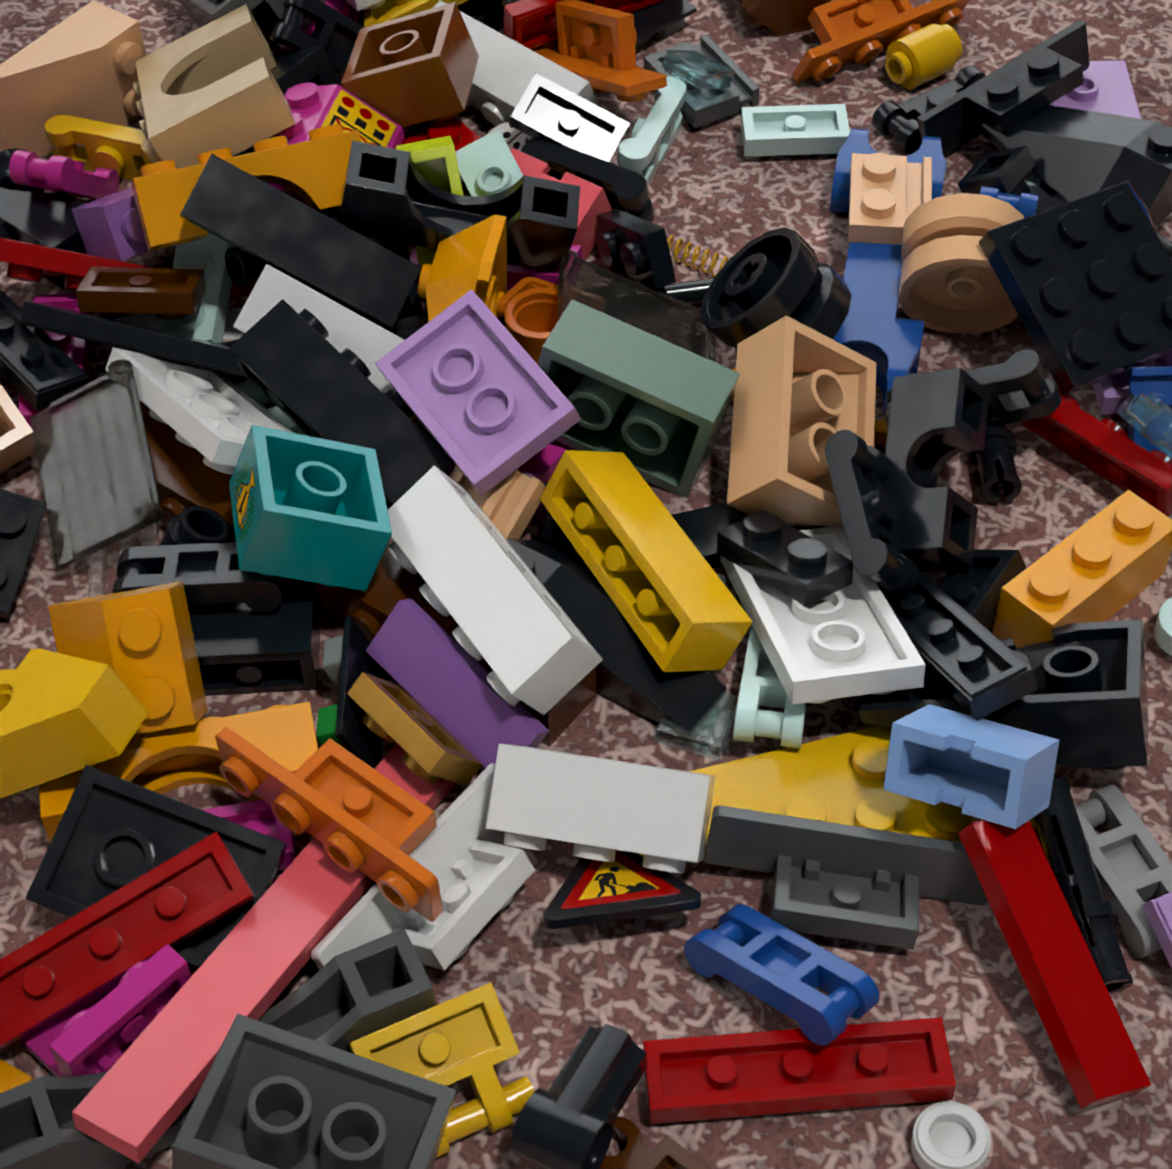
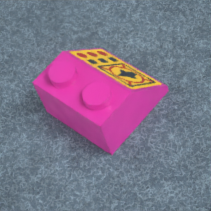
(331, 105)

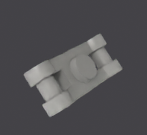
(1126, 863)

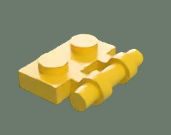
(455, 1043)

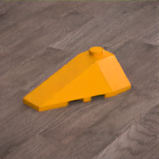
(466, 262)

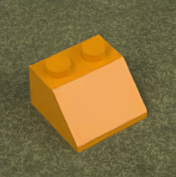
(145, 642)

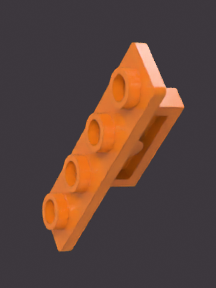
(864, 27)
(601, 49)
(349, 809)

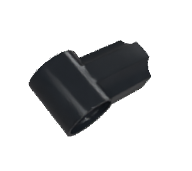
(575, 1117)

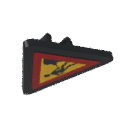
(617, 891)

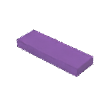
(450, 684)

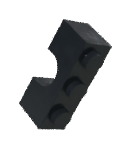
(928, 424)

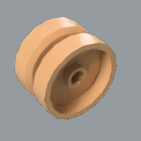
(945, 269)

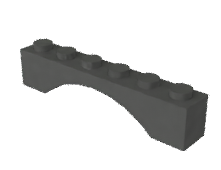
(338, 1005)

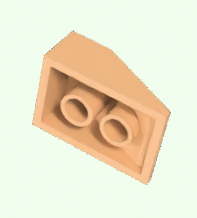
(74, 70)

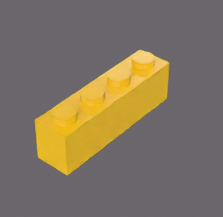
(645, 561)

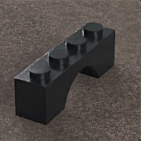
(395, 203)

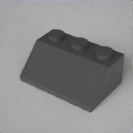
(308, 1106)

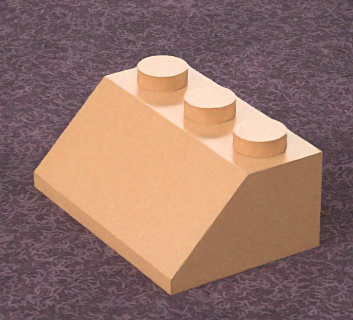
(786, 407)

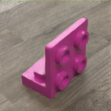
(106, 1024)

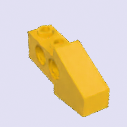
(60, 718)

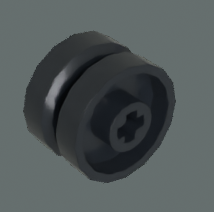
(771, 280)

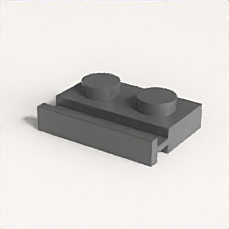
(709, 105)

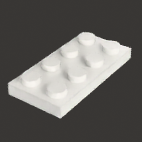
(198, 405)
(835, 645)

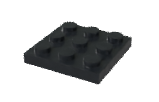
(1088, 285)

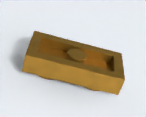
(400, 718)

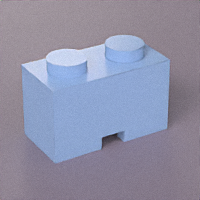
(971, 764)

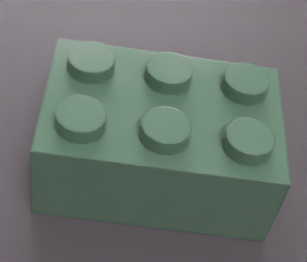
(637, 395)

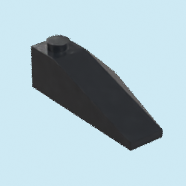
(1093, 151)
(627, 667)
(1086, 696)

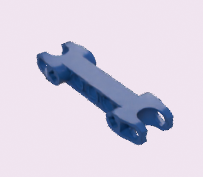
(874, 277)

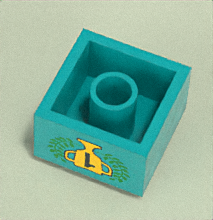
(308, 509)

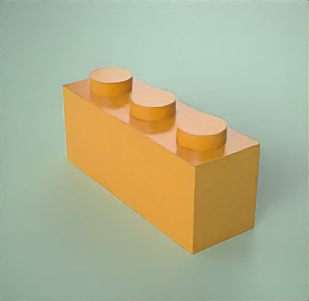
(1087, 572)

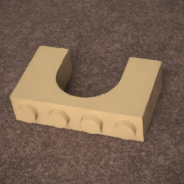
(210, 91)

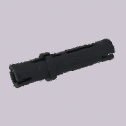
(1082, 883)

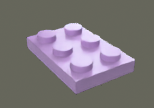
(477, 392)

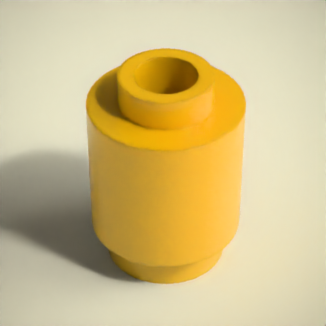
(923, 55)

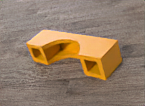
(307, 168)
(191, 755)

